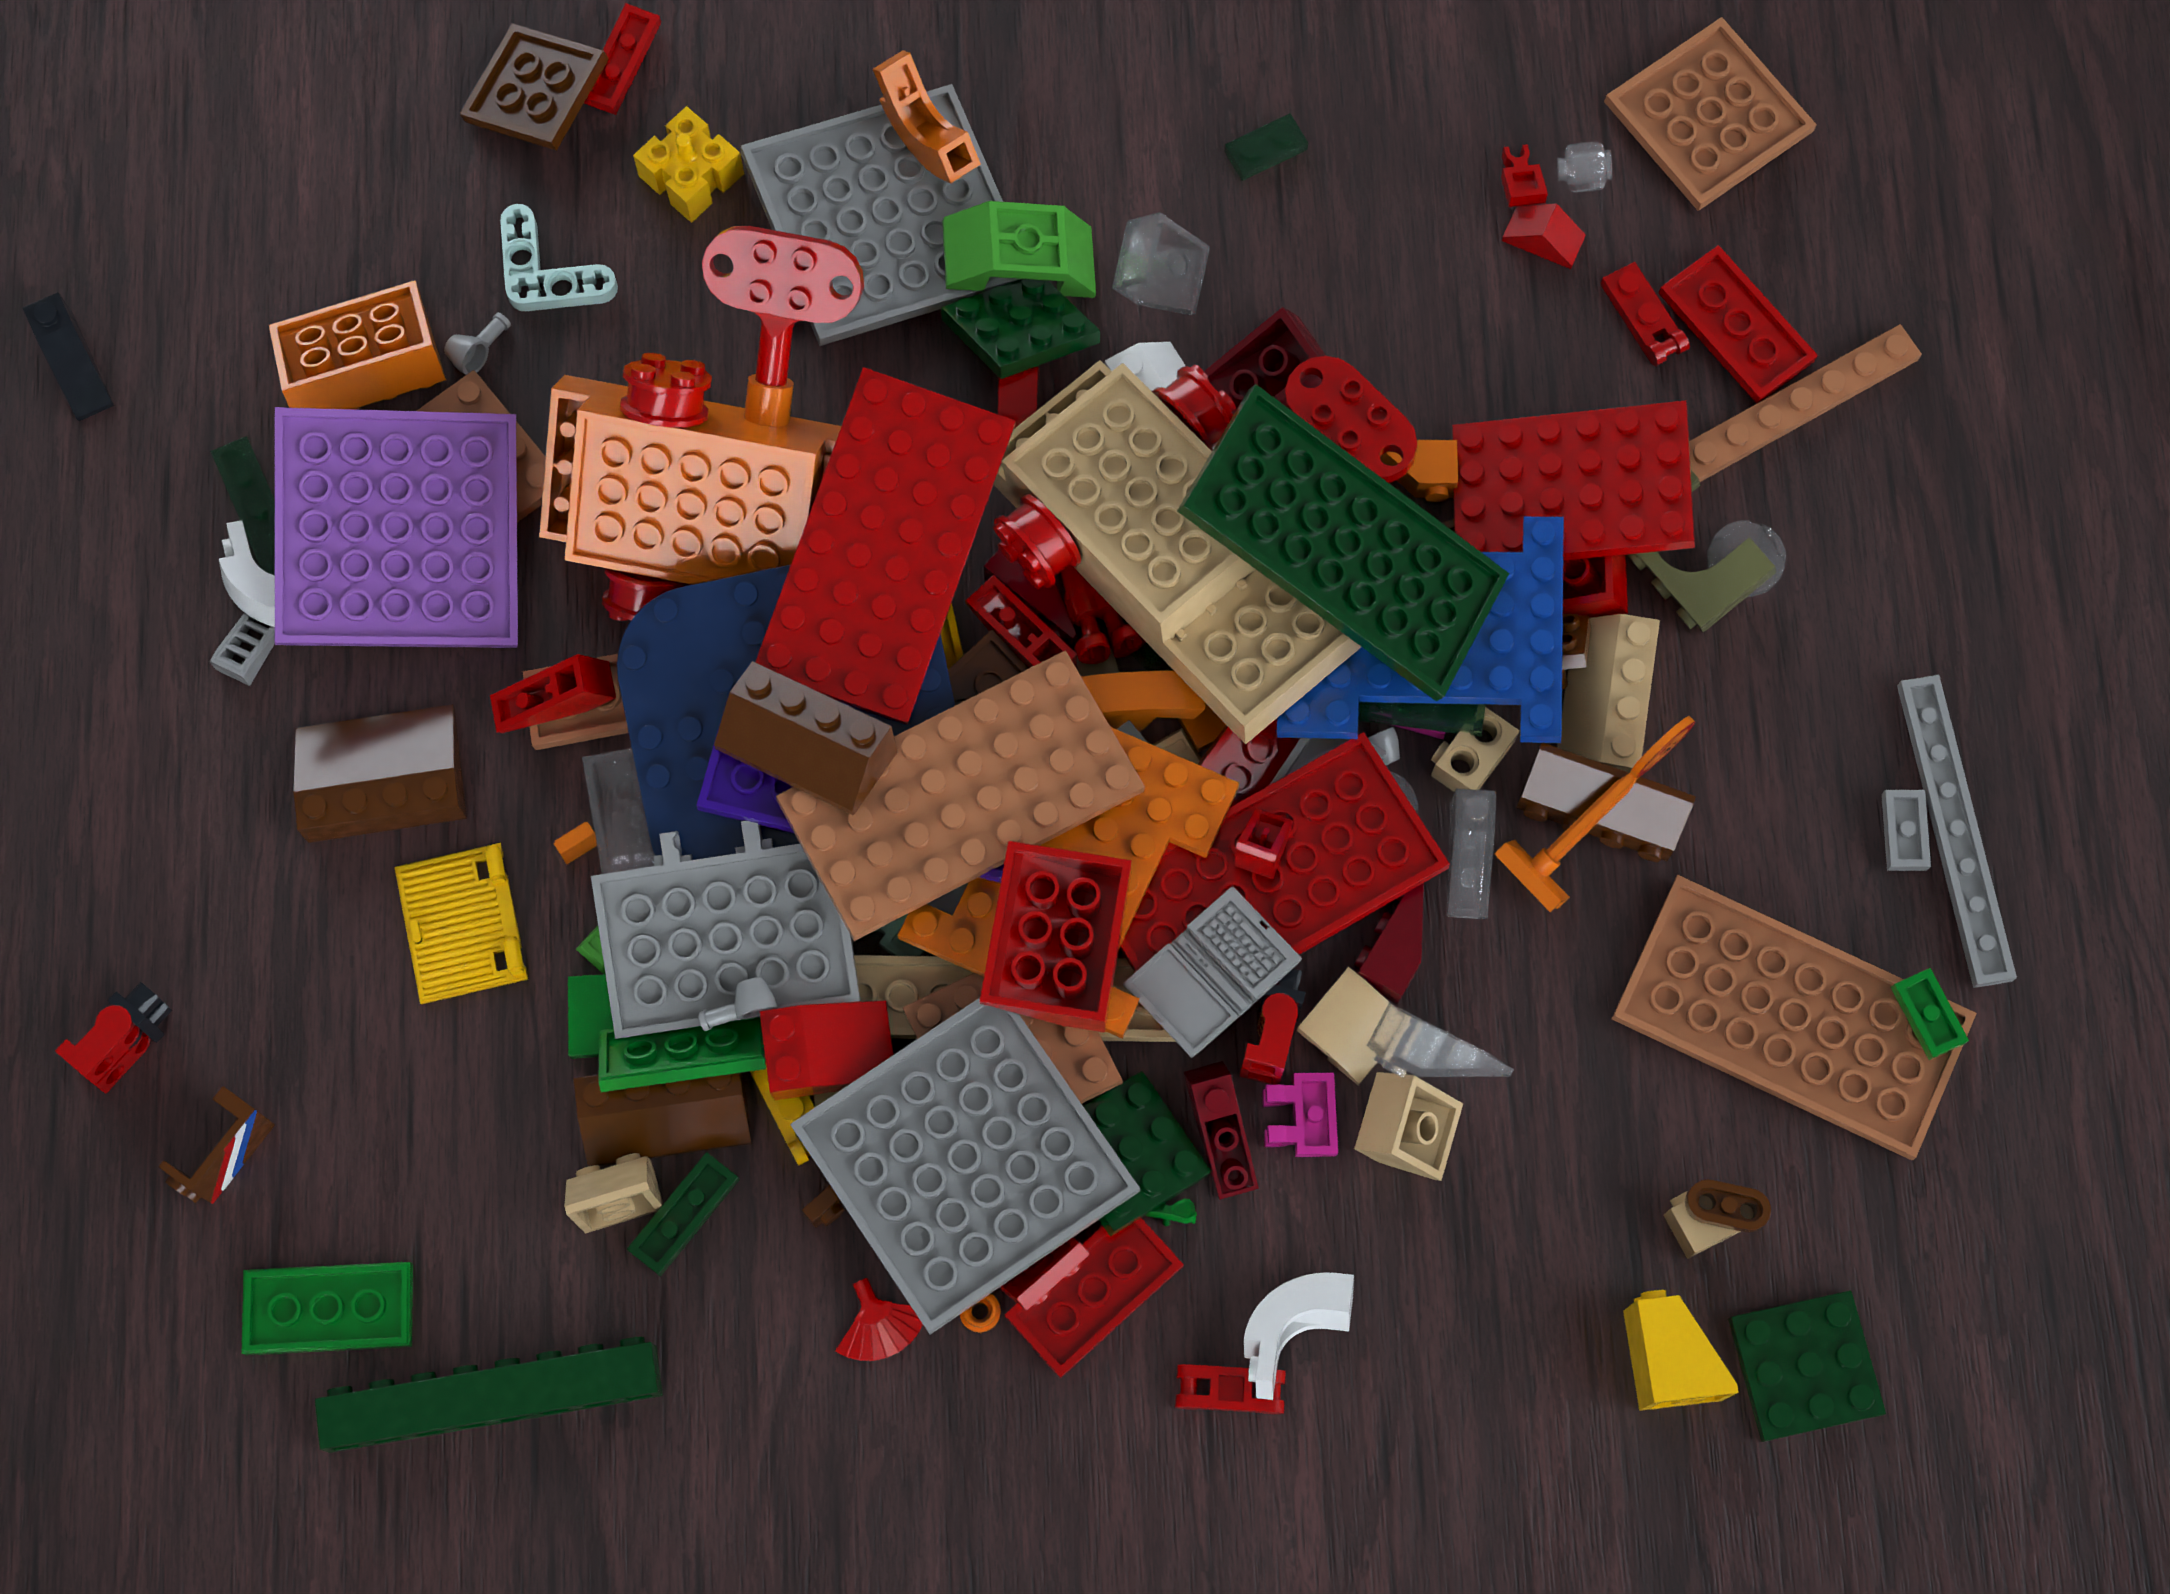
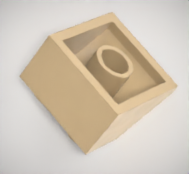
(1409, 1125)

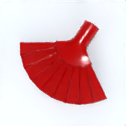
(879, 1327)

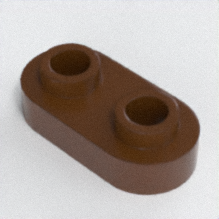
(1726, 1205)

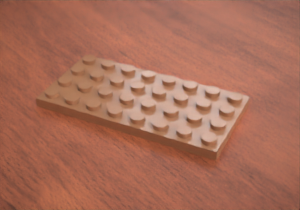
(962, 785)
(1786, 1017)

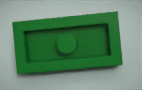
(1929, 1014)

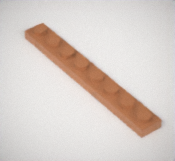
(1802, 402)

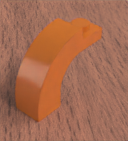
(924, 131)

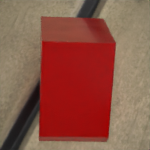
(1545, 233)
(1262, 843)

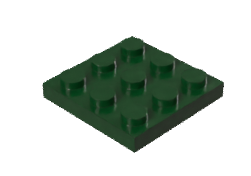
(1020, 326)
(1149, 1147)
(1806, 1366)

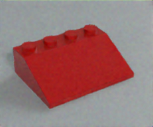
(1056, 935)

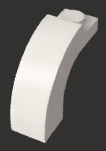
(244, 580)
(1291, 1308)

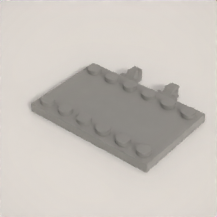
(696, 928)

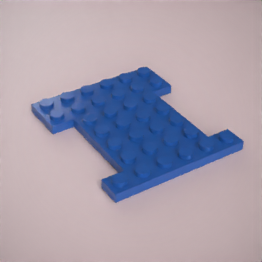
(1509, 663)

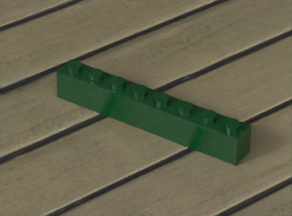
(488, 1396)

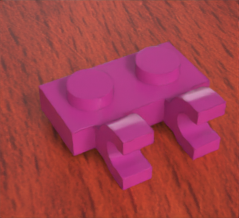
(1313, 1115)

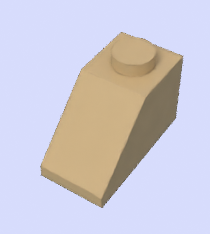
(1693, 1235)

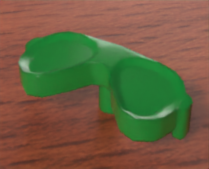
(1182, 1211)

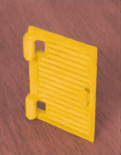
(460, 923)

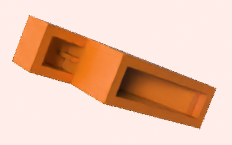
(1143, 697)

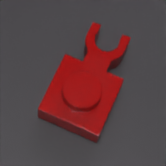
(1521, 181)

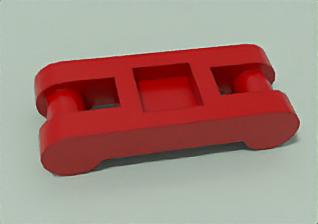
(1227, 1390)

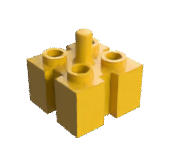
(689, 164)

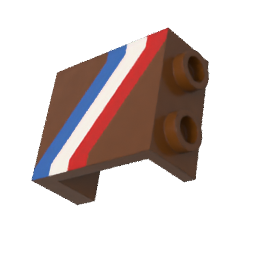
(227, 1156)

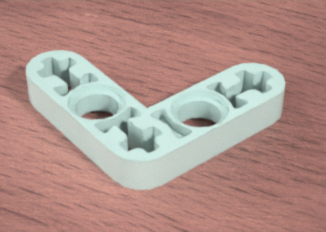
(532, 275)

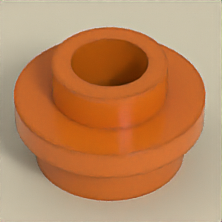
(986, 1323)

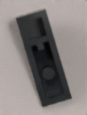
(68, 356)

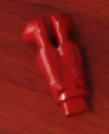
(1087, 605)

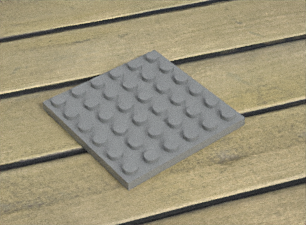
(869, 193)
(964, 1160)

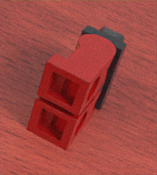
(1278, 1015)
(118, 1037)

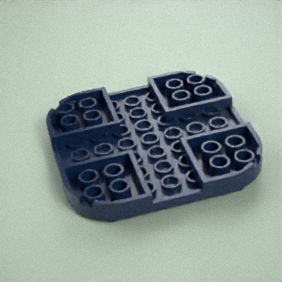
(674, 687)

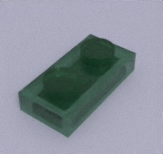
(1266, 146)

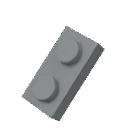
(1906, 830)

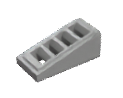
(230, 645)

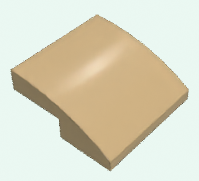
(1345, 1023)

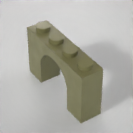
(1711, 592)

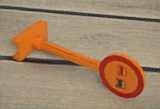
(1535, 871)

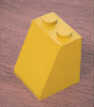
(1672, 1355)

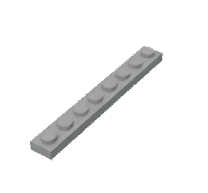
(1956, 832)

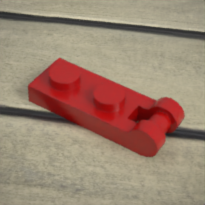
(1644, 314)

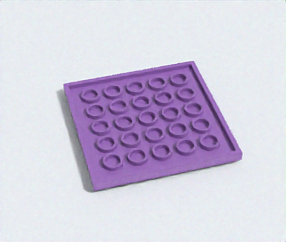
(395, 528)

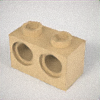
(1479, 755)

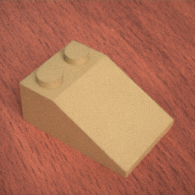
(612, 1194)

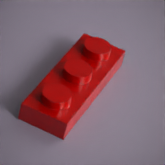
(625, 51)

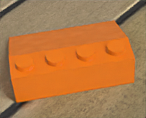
(357, 351)

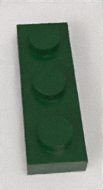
(683, 1214)

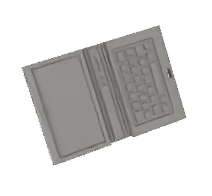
(1212, 972)

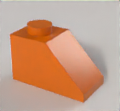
(1433, 471)

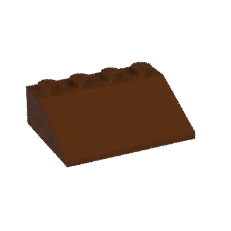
(378, 774)

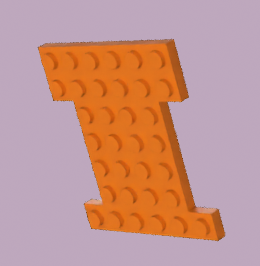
(1178, 806)

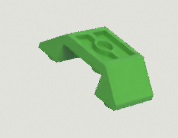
(1018, 244)

